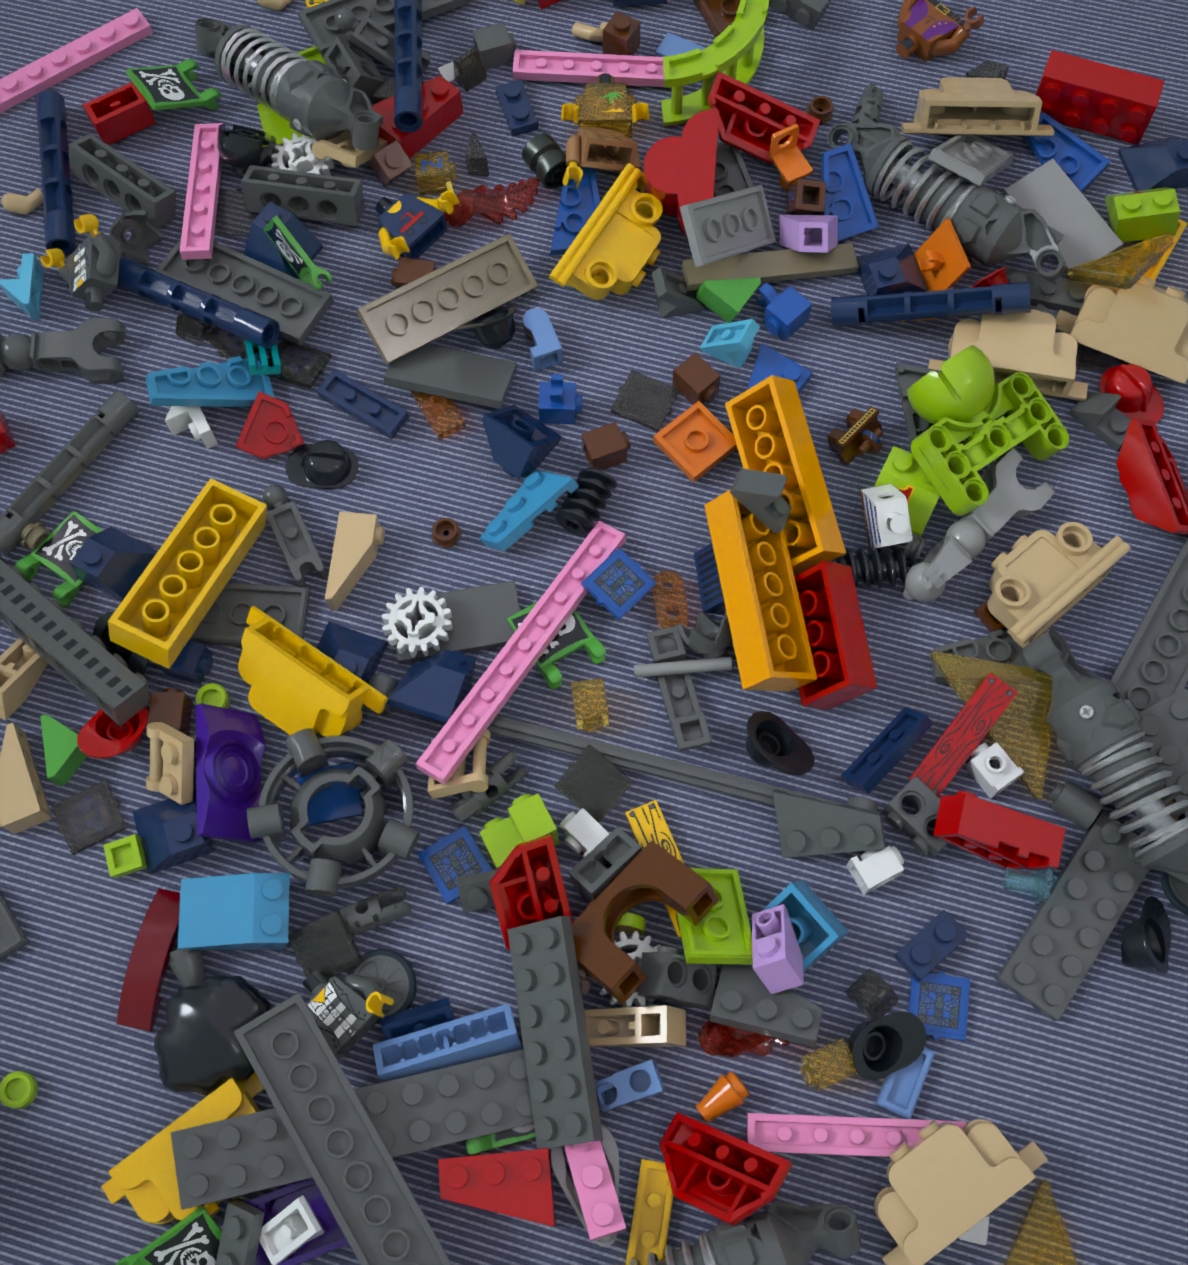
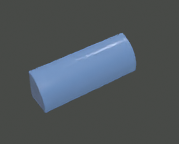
(448, 1044)

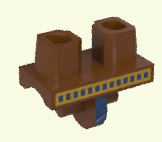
(859, 438)

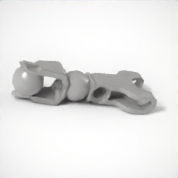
(969, 535)

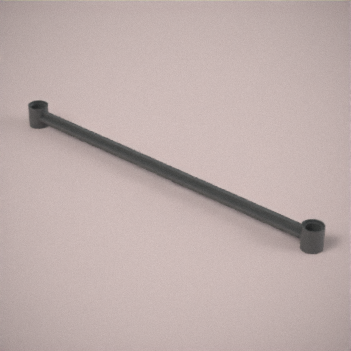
(626, 757)

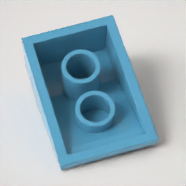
(234, 912)
(812, 922)

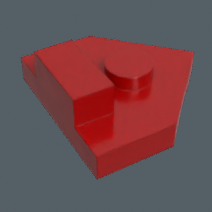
(269, 429)

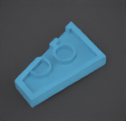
(532, 498)

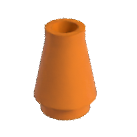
(722, 1097)

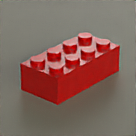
(1098, 97)
(834, 636)

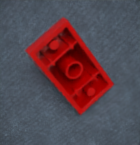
(683, 167)

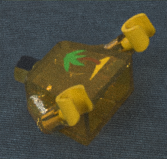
(606, 107)

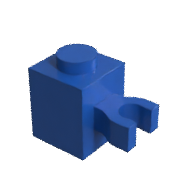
(783, 312)
(559, 401)

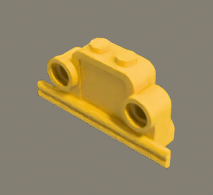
(613, 242)
(298, 683)
(150, 1172)

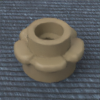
(34, 535)

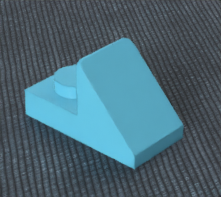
(27, 289)
(731, 341)

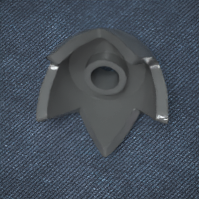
(142, 235)
(708, 636)

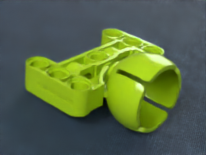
(954, 466)

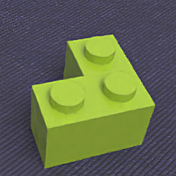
(526, 822)

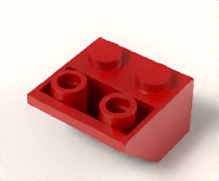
(119, 113)

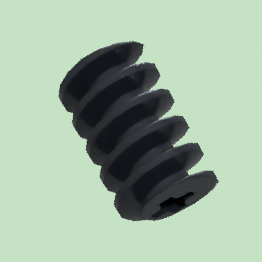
(582, 503)
(876, 565)

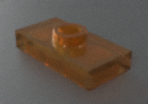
(439, 413)

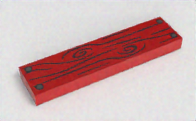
(964, 733)

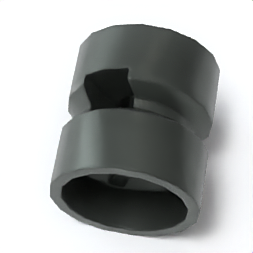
(545, 159)

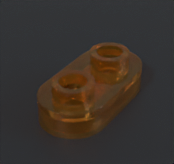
(670, 600)

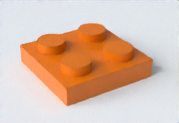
(695, 441)

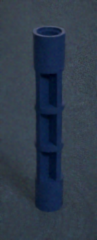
(408, 65)
(55, 172)
(198, 304)
(909, 306)

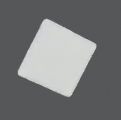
(447, 71)
(977, 1233)

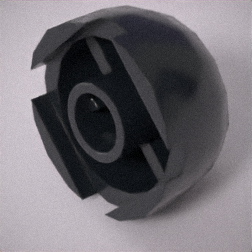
(244, 147)

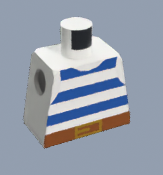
(885, 519)

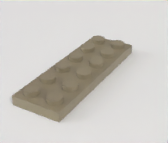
(446, 299)

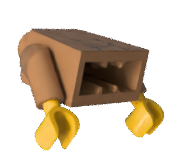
(600, 150)

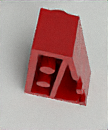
(440, 108)
(998, 833)
(502, 1183)

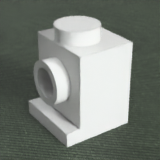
(991, 779)
(582, 832)
(876, 868)

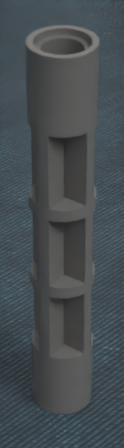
(65, 468)

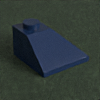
(1157, 164)
(263, 249)
(890, 271)
(518, 440)
(111, 562)
(352, 650)
(435, 685)
(170, 834)

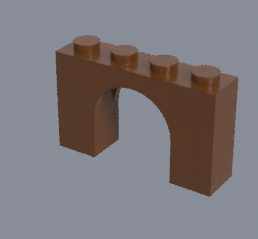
(649, 877)

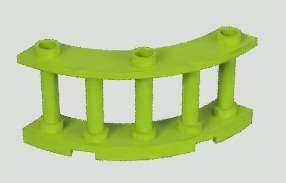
(734, 51)

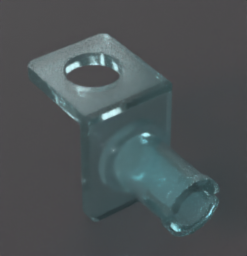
(1036, 884)

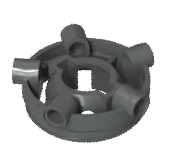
(308, 756)

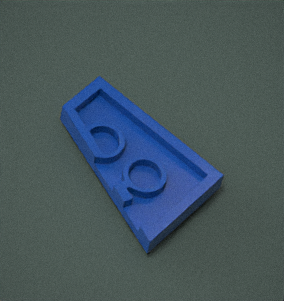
(1071, 153)
(846, 193)
(574, 210)
(773, 363)

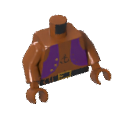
(932, 29)

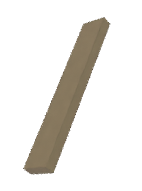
(774, 266)

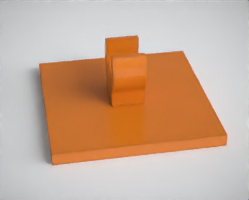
(942, 258)

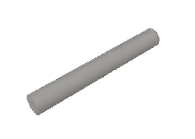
(682, 667)

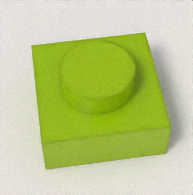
(125, 856)

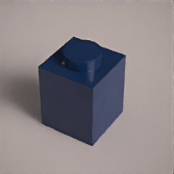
(192, 663)

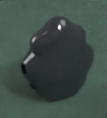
(199, 1041)

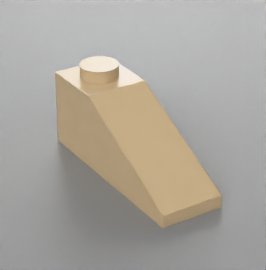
(352, 554)
(18, 675)
(21, 790)
(636, 1027)

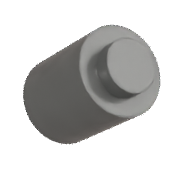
(1075, 804)

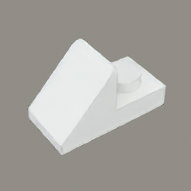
(190, 417)
(290, 1230)

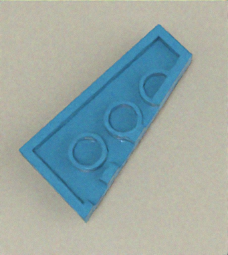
(208, 385)

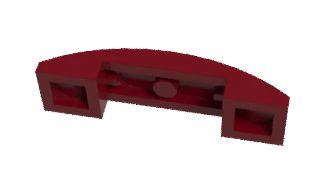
(149, 962)

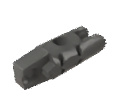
(869, 104)
(475, 802)
(376, 910)

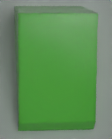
(727, 295)
(60, 751)

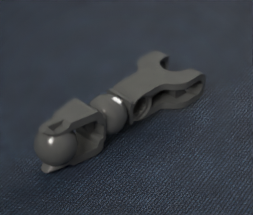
(67, 350)

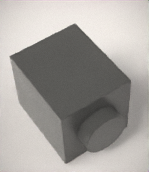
(494, 45)

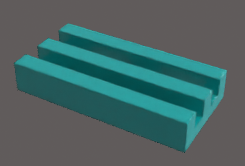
(264, 370)

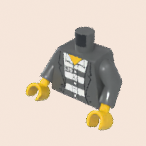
(92, 267)
(345, 1008)

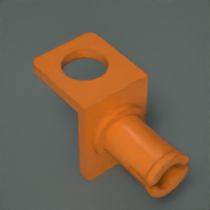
(788, 157)

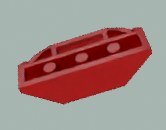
(752, 117)
(1152, 478)
(529, 886)
(719, 1170)

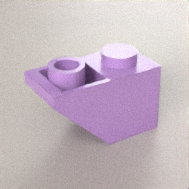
(809, 232)
(776, 950)

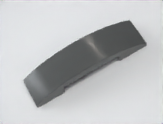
(678, 691)

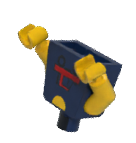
(413, 223)

